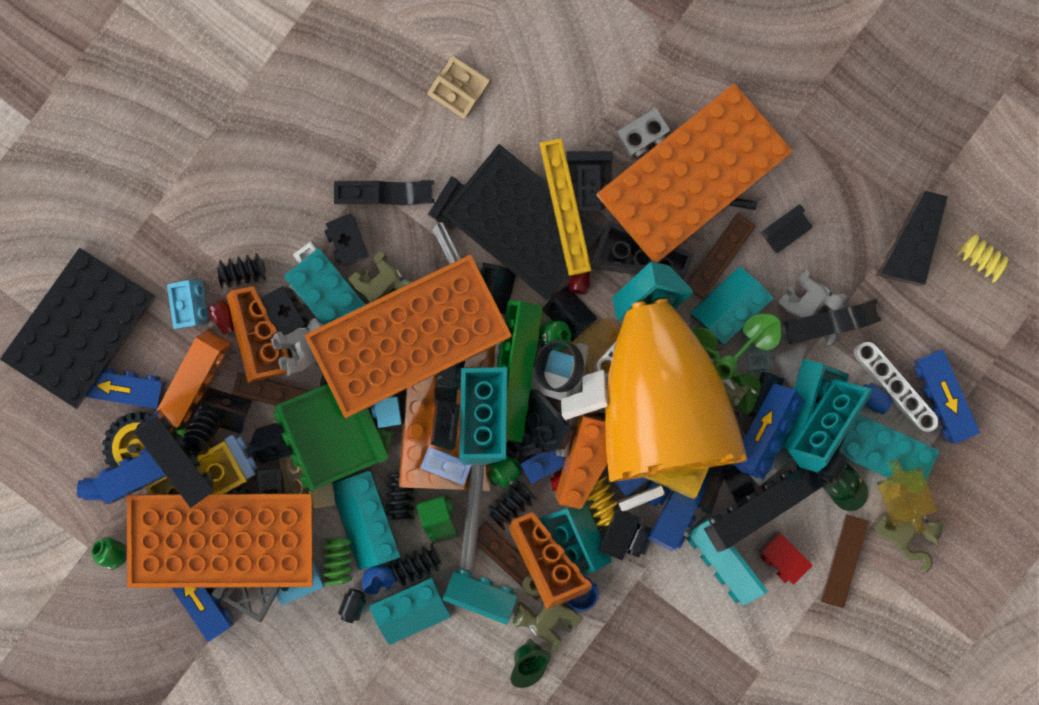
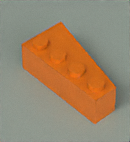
(254, 335)
(193, 377)
(584, 462)
(547, 563)

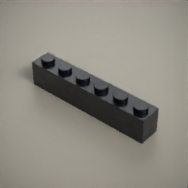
(761, 507)

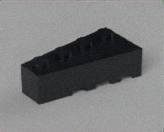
(915, 243)
(622, 254)
(174, 458)

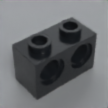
(269, 480)

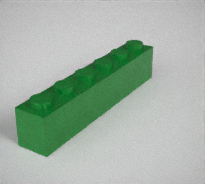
(519, 357)

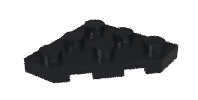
(544, 429)

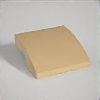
(459, 87)

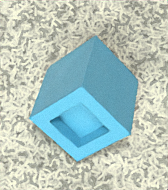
(559, 364)

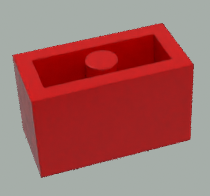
(785, 558)

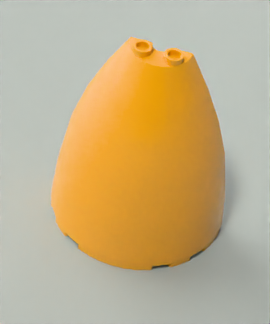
(665, 399)

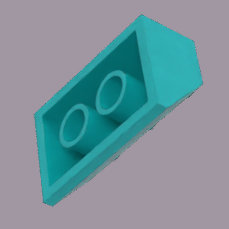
(651, 284)
(731, 305)
(577, 536)
(480, 596)
(409, 610)

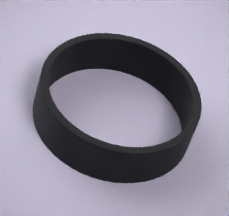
(540, 362)

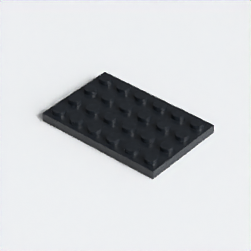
(514, 220)
(77, 328)

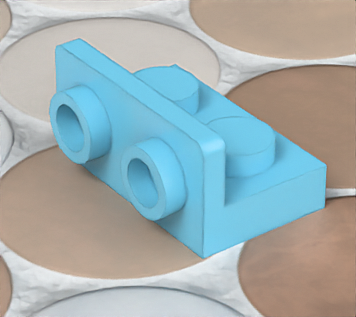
(187, 304)

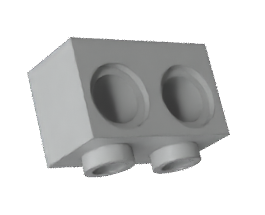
(640, 128)

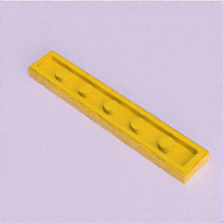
(565, 207)

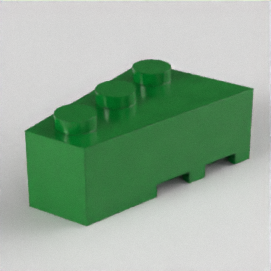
(438, 518)

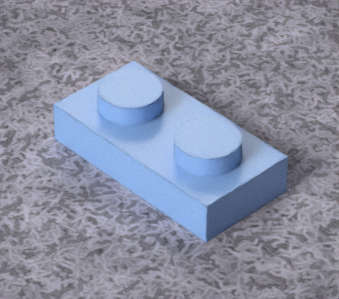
(246, 463)
(445, 466)

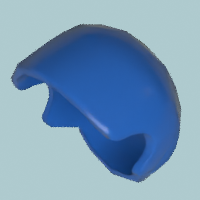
(377, 577)
(586, 600)

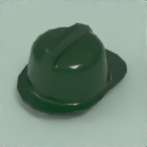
(849, 492)
(529, 664)

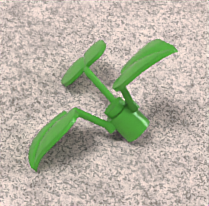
(766, 335)

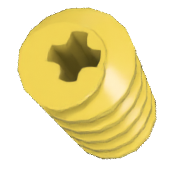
(984, 257)

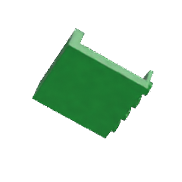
(326, 442)

